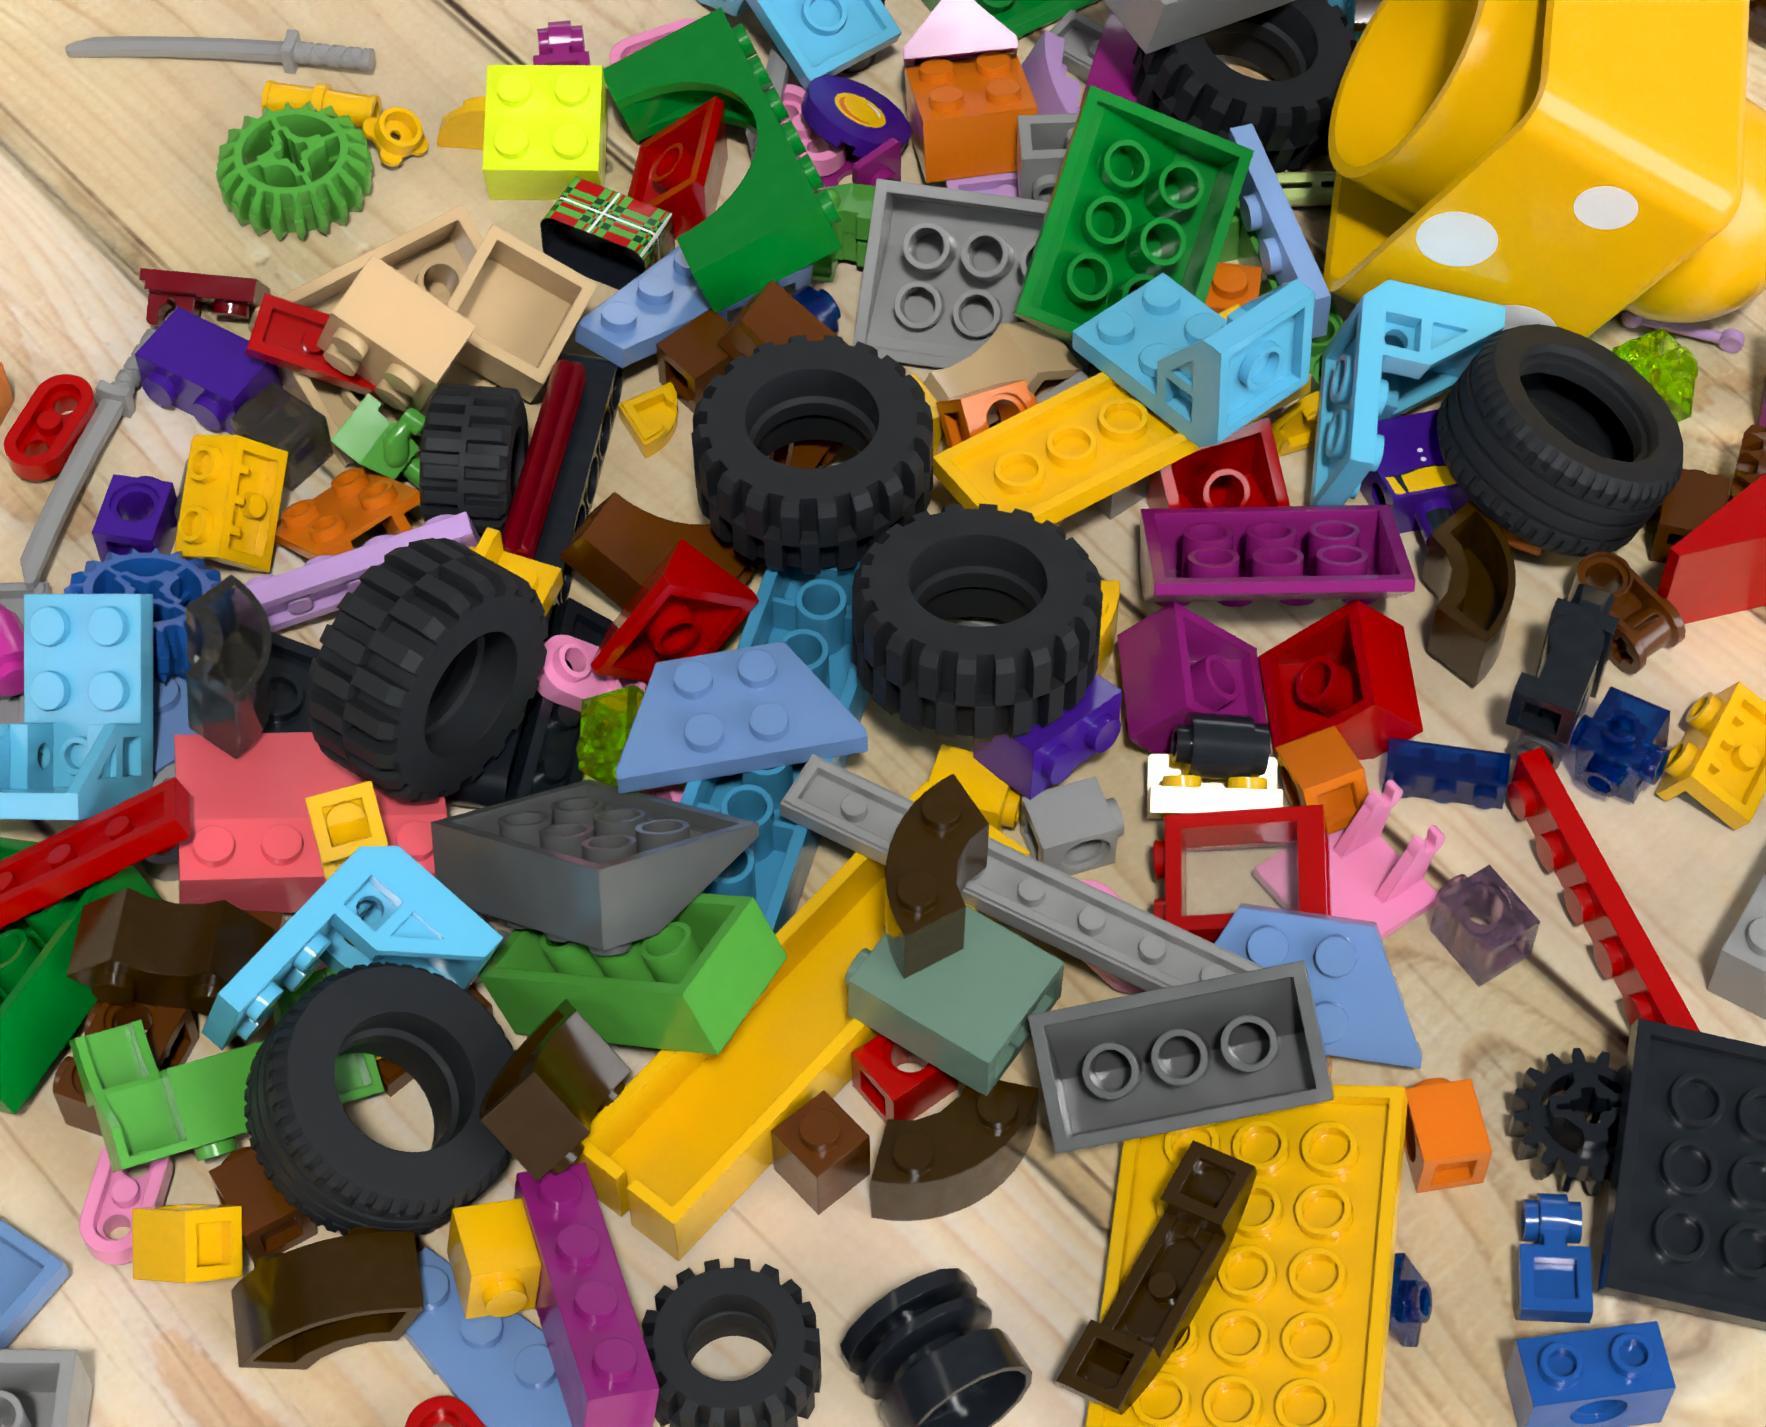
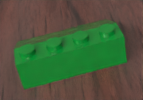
(1127, 206)
(36, 998)

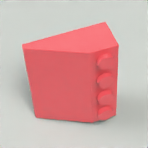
(253, 825)

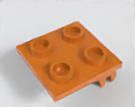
(344, 512)

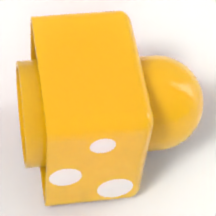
(1552, 159)

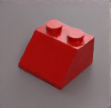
(1343, 674)

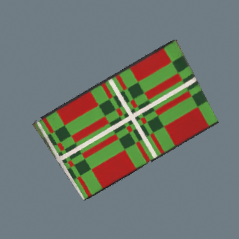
(605, 233)

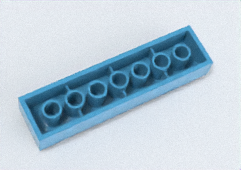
(816, 622)

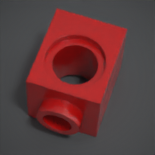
(893, 1091)

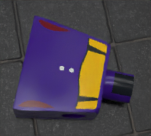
(1413, 475)

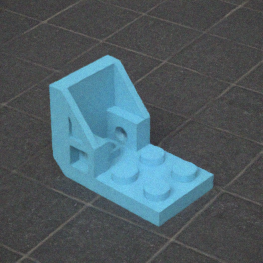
(820, 34)
(1385, 360)
(1194, 364)
(84, 708)
(385, 910)

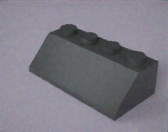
(1181, 1057)

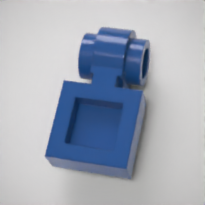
(1551, 1276)

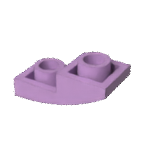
(1047, 77)

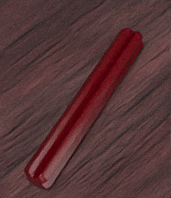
(543, 459)

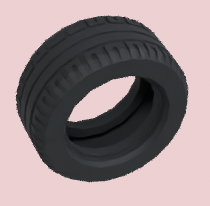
(1559, 440)

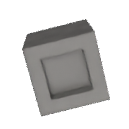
(1072, 827)

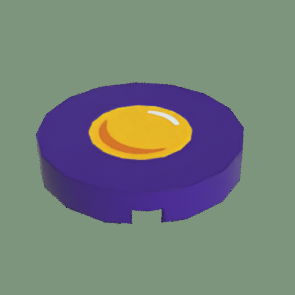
(852, 113)

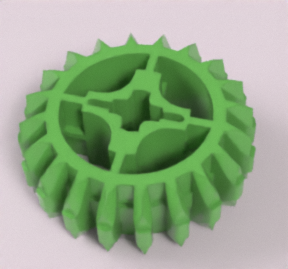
(294, 170)

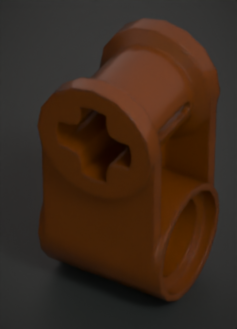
(1636, 606)

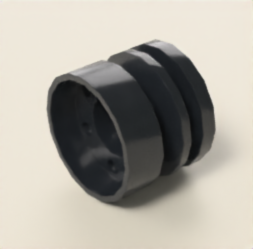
(935, 1356)

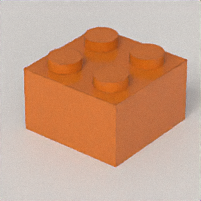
(967, 114)

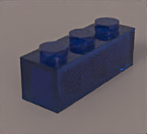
(1447, 773)

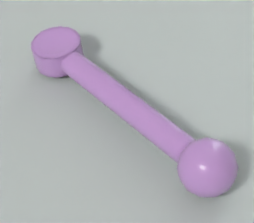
(1728, 340)

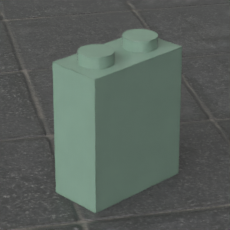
(963, 1010)

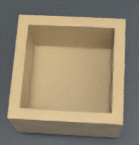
(521, 310)
(394, 335)

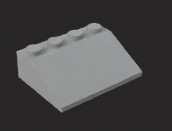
(943, 271)

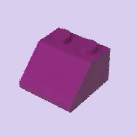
(1181, 666)

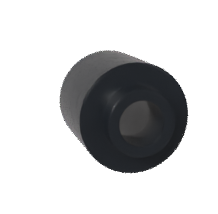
(1220, 745)

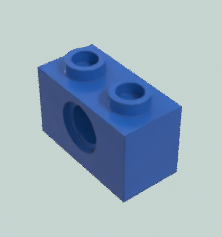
(1591, 1378)

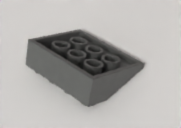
(586, 861)

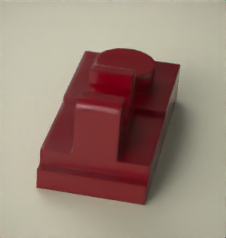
(227, 294)

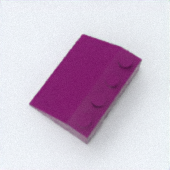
(1272, 555)

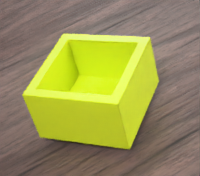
(543, 129)

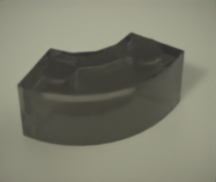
(230, 666)

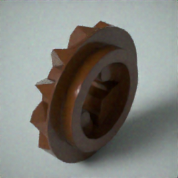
(1751, 459)

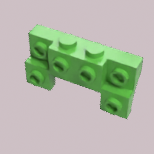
(190, 1105)

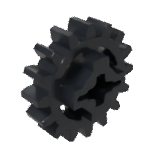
(1572, 1128)

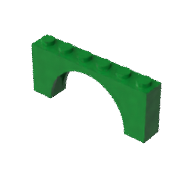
(774, 215)

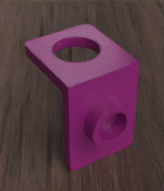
(879, 164)

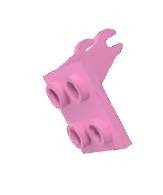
(1371, 878)

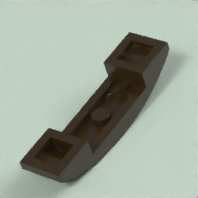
(1167, 1282)

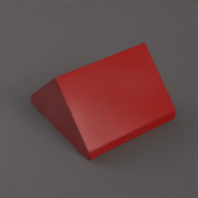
(684, 166)
(1233, 473)
(678, 613)

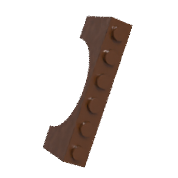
(624, 544)

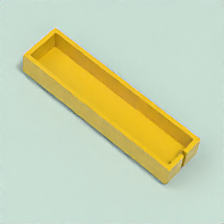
(701, 1124)

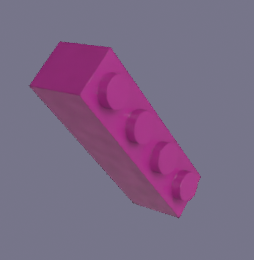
(586, 1305)

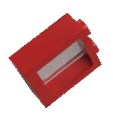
(1241, 857)

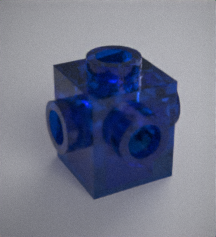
(1621, 745)

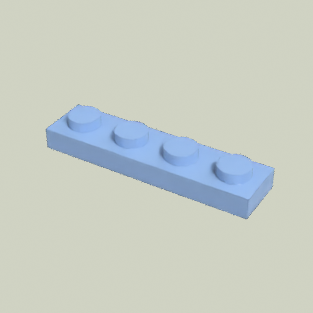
(1280, 238)

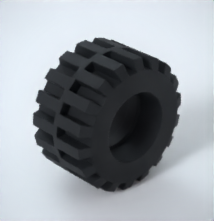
(472, 453)
(724, 1305)

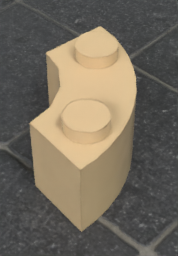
(1011, 354)

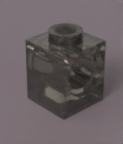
(289, 425)

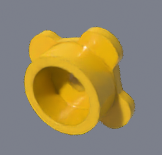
(403, 125)

